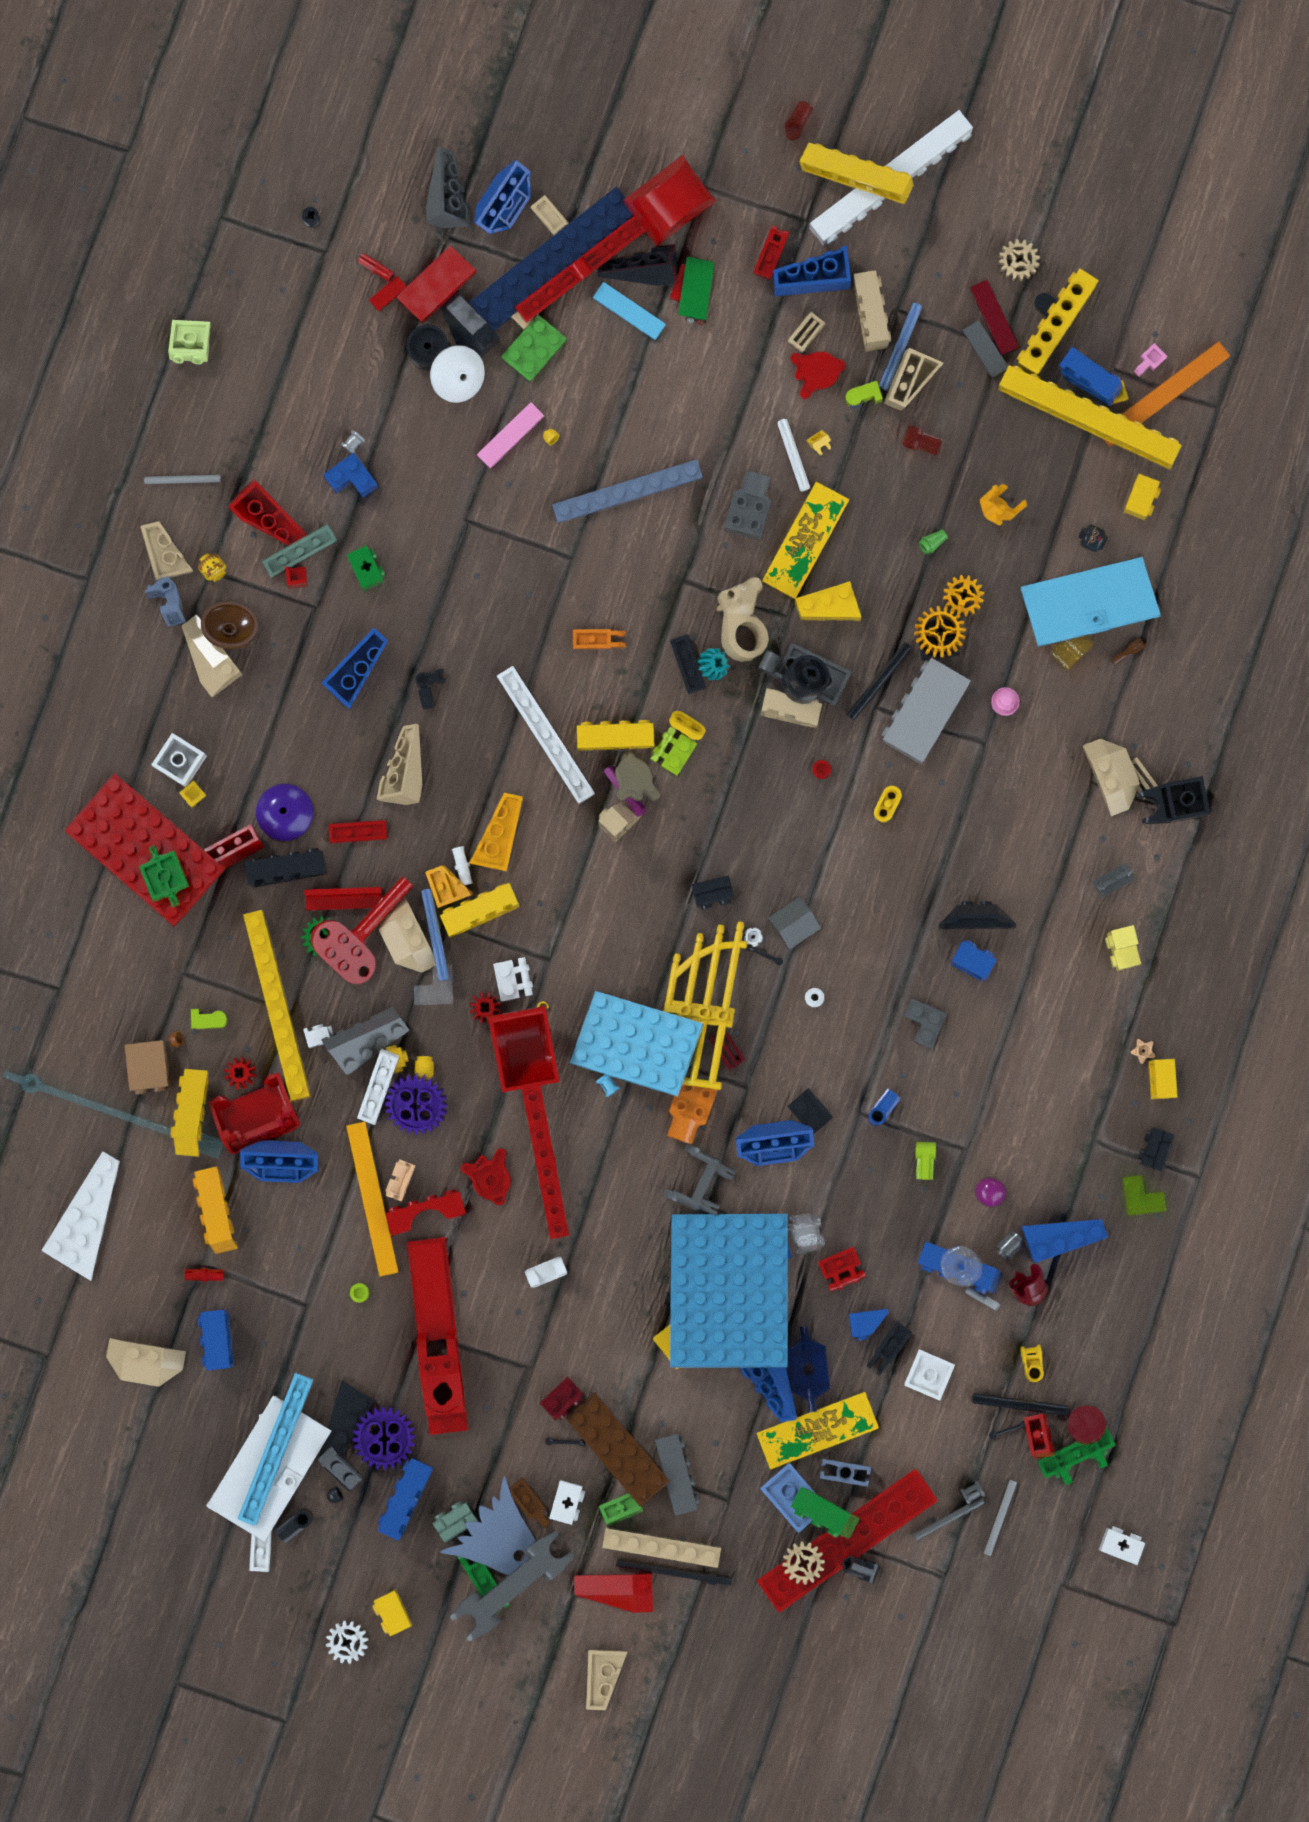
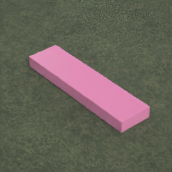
(510, 435)

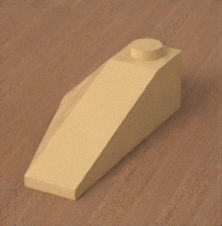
(404, 775)

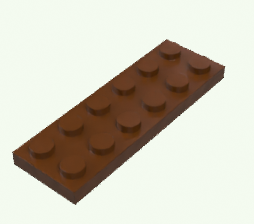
(618, 1450)

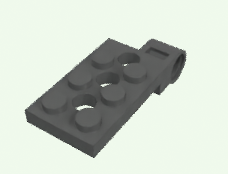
(776, 666)

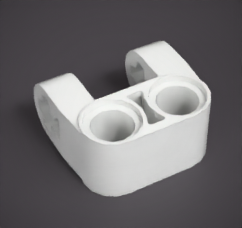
(546, 1272)

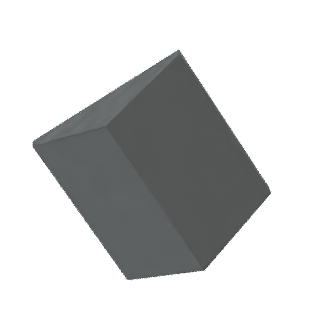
(794, 923)

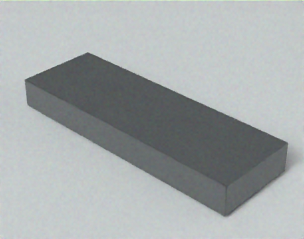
(985, 349)

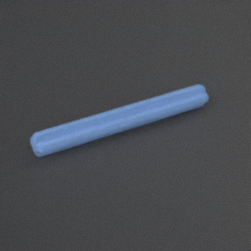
(900, 346)
(435, 935)

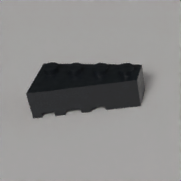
(285, 868)

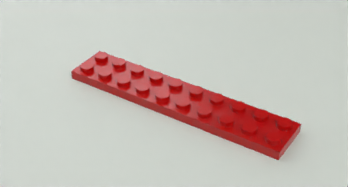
(877, 1521)

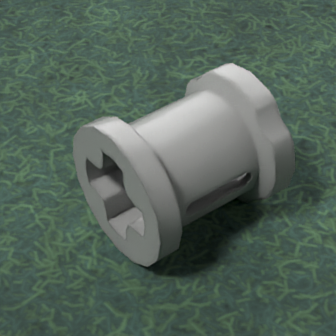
(353, 442)

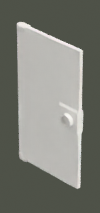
(300, 1453)

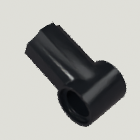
(293, 1526)
(862, 1569)

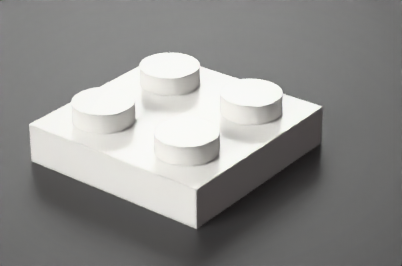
(929, 1374)

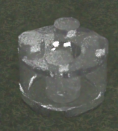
(805, 1232)
(972, 1264)

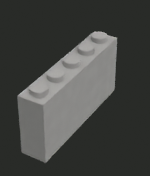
(925, 710)

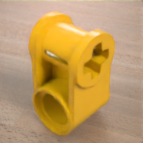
(1032, 1361)

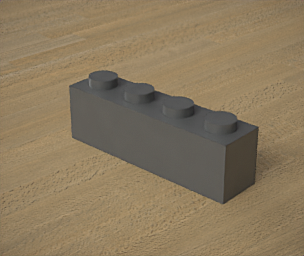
(675, 1469)

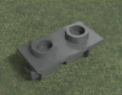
(1113, 880)

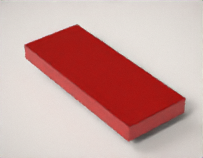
(677, 288)
(387, 293)

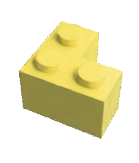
(1123, 948)

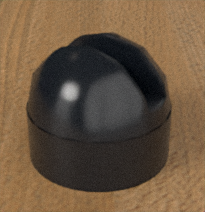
(334, 1495)

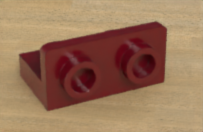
(562, 1398)

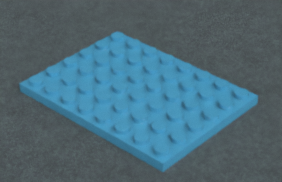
(729, 1291)

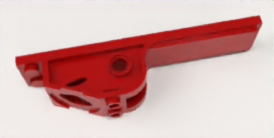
(434, 1322)

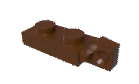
(529, 1502)

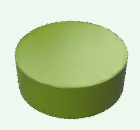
(359, 1292)

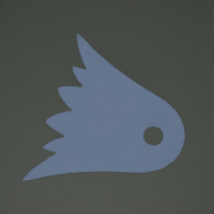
(497, 1536)

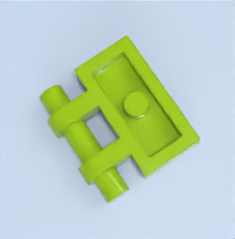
(679, 753)

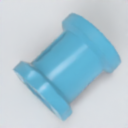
(608, 1085)

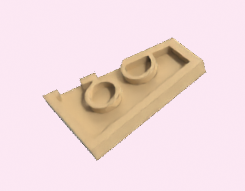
(602, 1676)

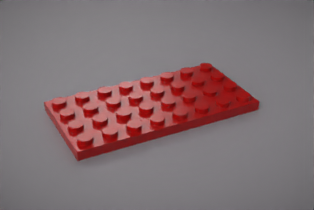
(120, 829)

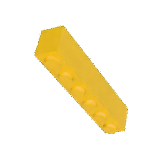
(856, 172)

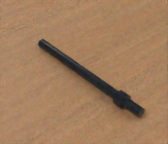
(711, 1578)

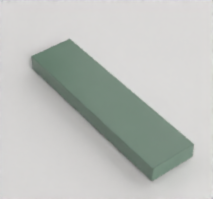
(299, 550)

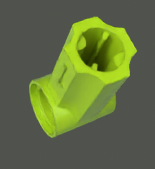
(925, 1157)

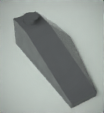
(445, 198)

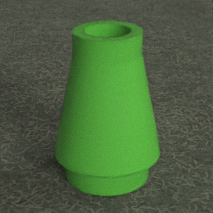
(931, 542)

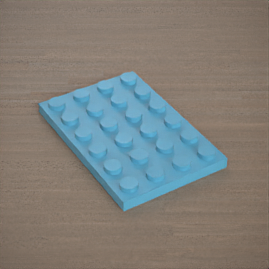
(636, 1043)

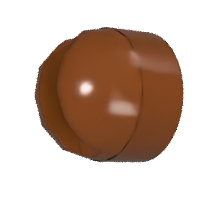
(176, 1039)

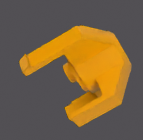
(997, 509)

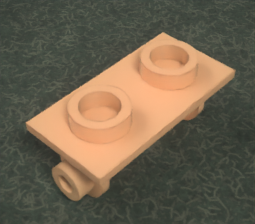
(403, 1172)

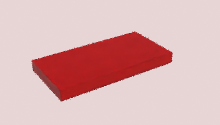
(436, 284)

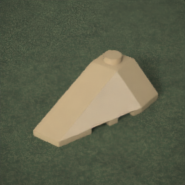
(211, 662)

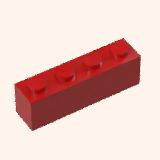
(235, 847)

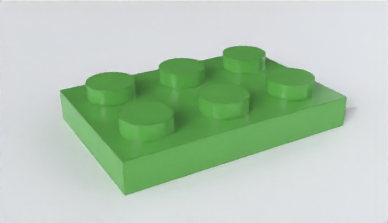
(534, 348)

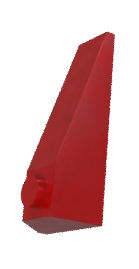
(262, 511)
(624, 1591)

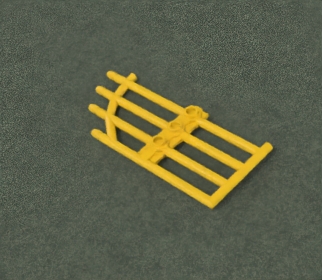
(705, 1013)

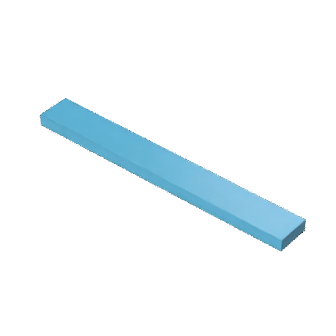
(275, 1449)

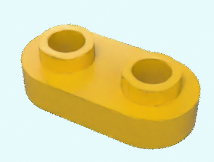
(687, 725)
(887, 804)

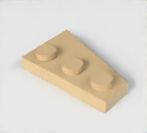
(163, 554)

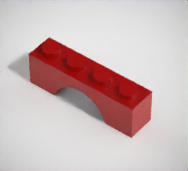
(449, 1205)

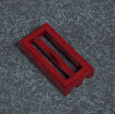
(736, 1063)

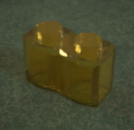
(1071, 651)

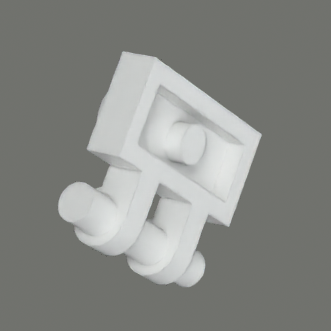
(507, 982)

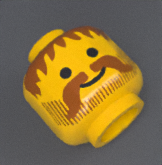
(212, 567)

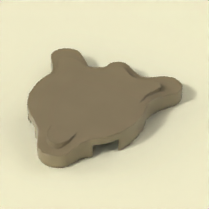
(634, 779)

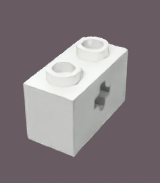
(559, 1511)
(1130, 1553)

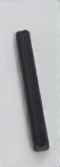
(879, 681)
(1020, 1404)

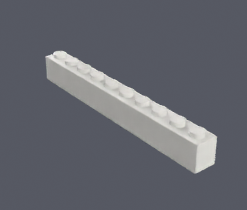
(912, 161)

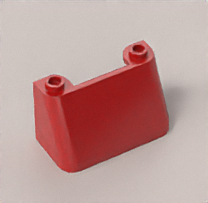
(255, 1116)

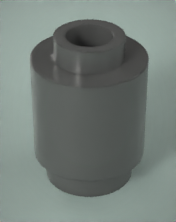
(1009, 1245)

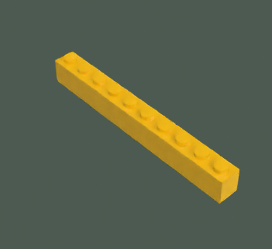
(1090, 417)
(277, 1005)

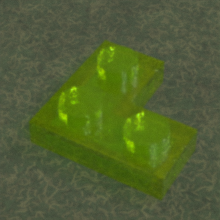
(1137, 1201)

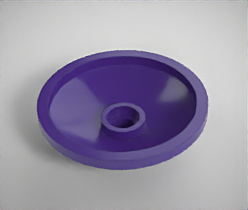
(292, 823)

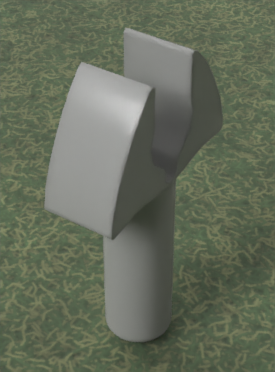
(982, 1298)

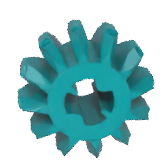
(713, 664)

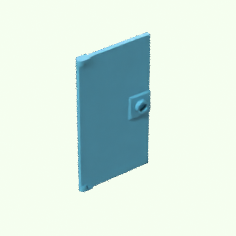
(1090, 601)

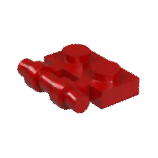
(839, 1263)

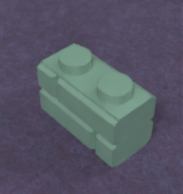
(454, 1522)

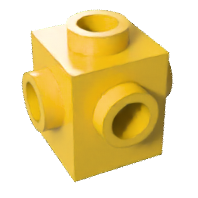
(403, 1058)

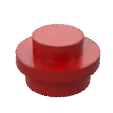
(821, 769)

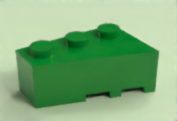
(824, 1513)

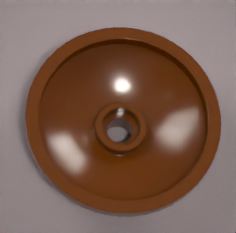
(229, 625)

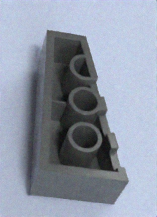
(365, 1039)

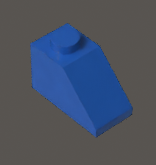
(865, 1323)

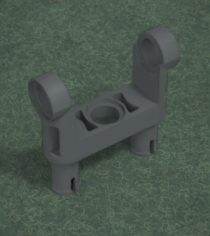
(698, 1199)

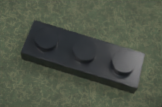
(687, 664)

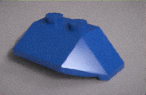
(504, 199)
(775, 1142)
(279, 1161)

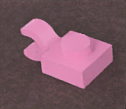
(1151, 359)

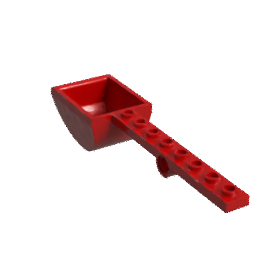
(657, 209)
(526, 1062)

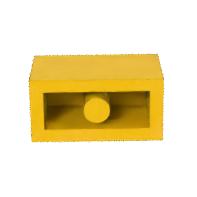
(1142, 496)
(392, 1613)

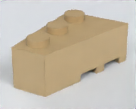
(617, 820)

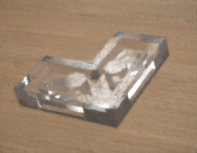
(437, 994)

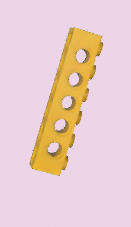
(1086, 284)

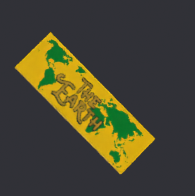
(805, 540)
(817, 1430)

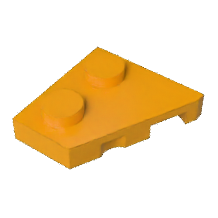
(446, 886)

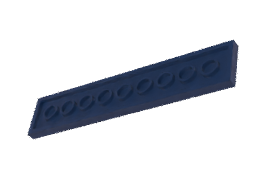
(579, 236)

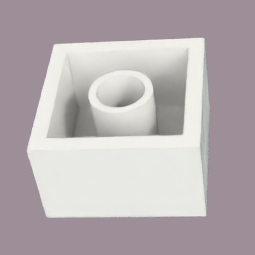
(179, 760)

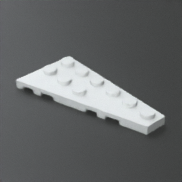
(81, 1228)

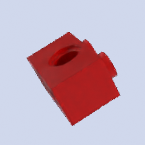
(1039, 1436)

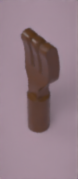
(1133, 648)

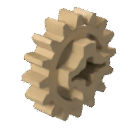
(1024, 265)
(795, 1567)

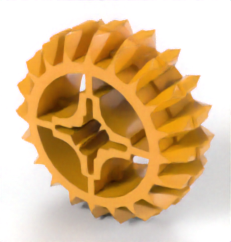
(948, 631)

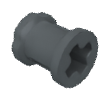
(976, 1487)

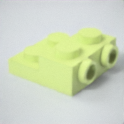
(189, 341)

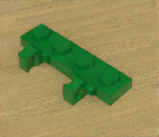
(1073, 1454)

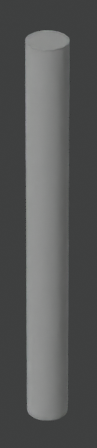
(182, 479)
(1000, 1518)

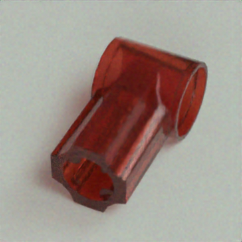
(798, 119)
(917, 439)

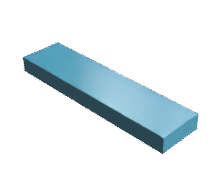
(629, 311)

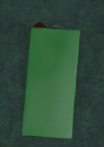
(696, 290)

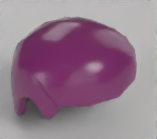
(990, 1192)

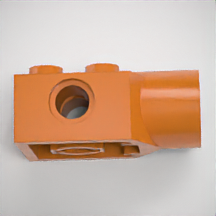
(690, 1112)

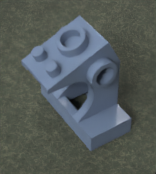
(172, 611)

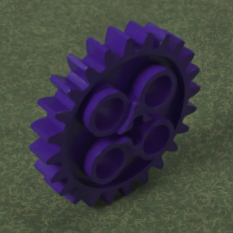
(398, 1102)
(366, 1439)

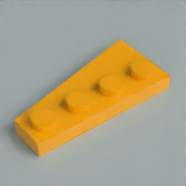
(498, 839)

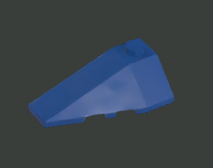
(775, 1388)

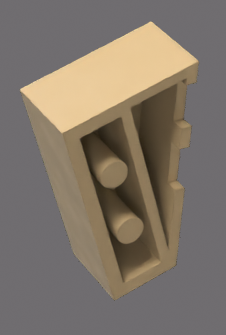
(912, 374)
(780, 707)

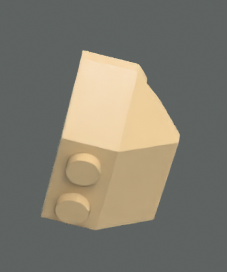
(1113, 774)
(406, 939)
(144, 1362)

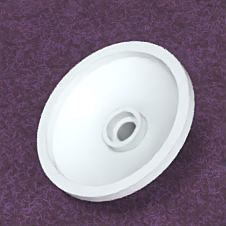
(449, 367)

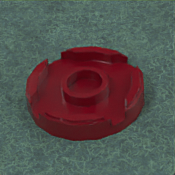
(1086, 1424)

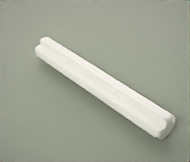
(793, 455)

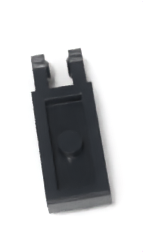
(890, 1346)

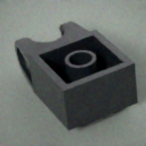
(1170, 804)

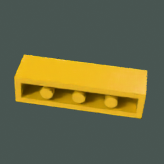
(615, 736)

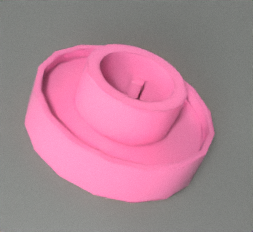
(1005, 701)

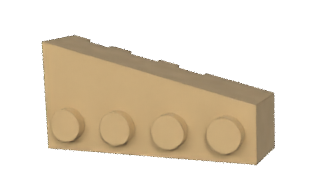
(871, 311)

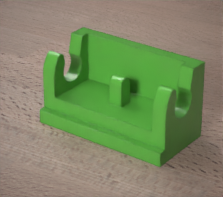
(620, 1509)

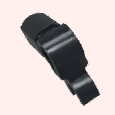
(423, 680)

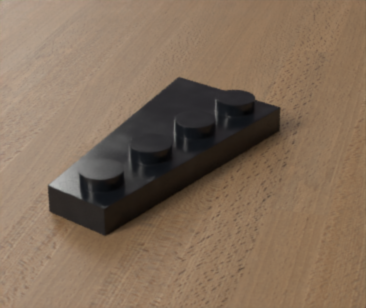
(346, 1412)

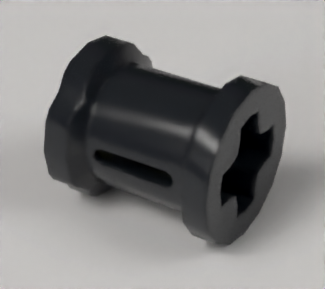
(313, 212)

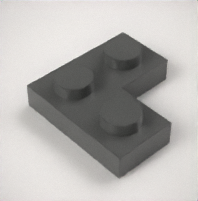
(930, 1020)

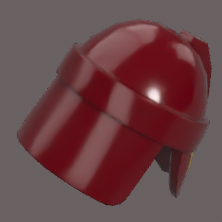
(1029, 1289)

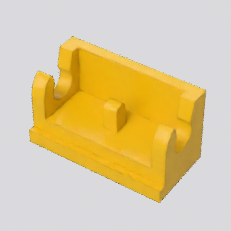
(1162, 1079)

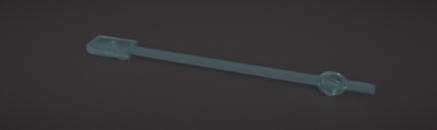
(208, 1145)

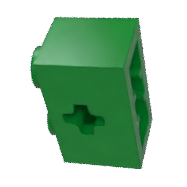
(365, 556)

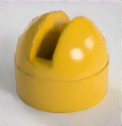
(551, 436)

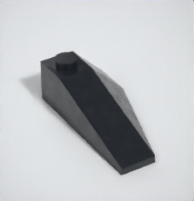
(651, 268)
(468, 326)

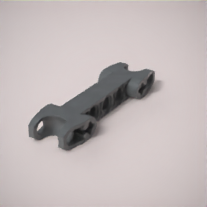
(485, 1607)

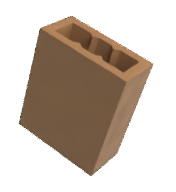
(147, 1066)

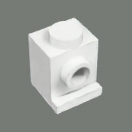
(318, 1032)

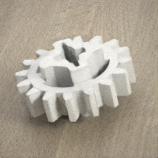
(354, 1637)

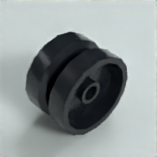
(425, 336)
(805, 679)

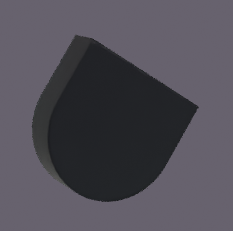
(1043, 302)

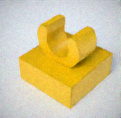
(819, 440)

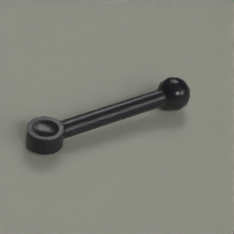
(779, 961)
(992, 1434)
(549, 1441)

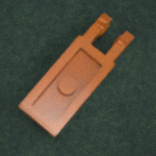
(596, 639)

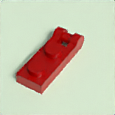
(771, 253)

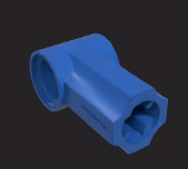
(884, 1106)

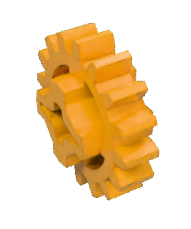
(956, 594)

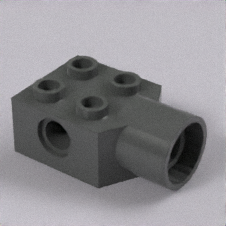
(749, 507)

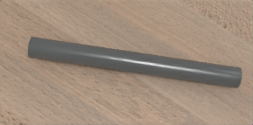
(948, 1519)

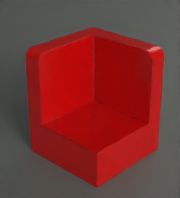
(296, 577)

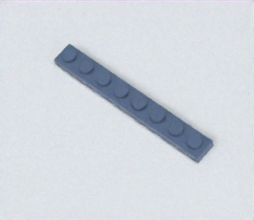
(627, 491)

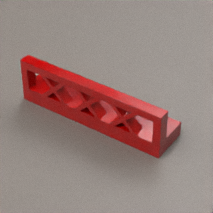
(342, 898)

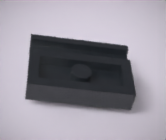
(810, 1111)

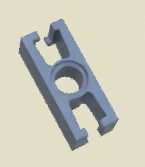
(851, 1466)

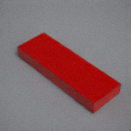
(358, 831)

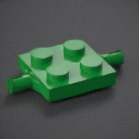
(164, 876)

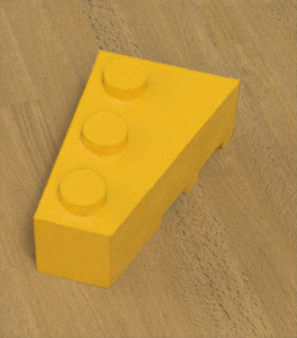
(829, 604)

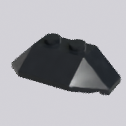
(977, 917)

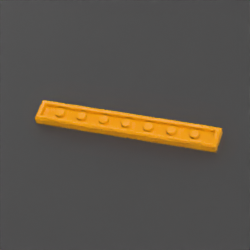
(372, 1199)

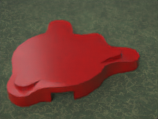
(817, 371)
(491, 1177)

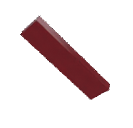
(994, 317)

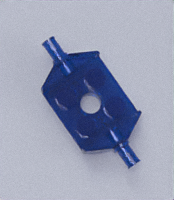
(808, 1385)

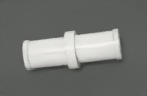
(462, 865)

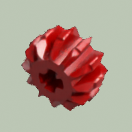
(478, 1008)
(247, 1073)

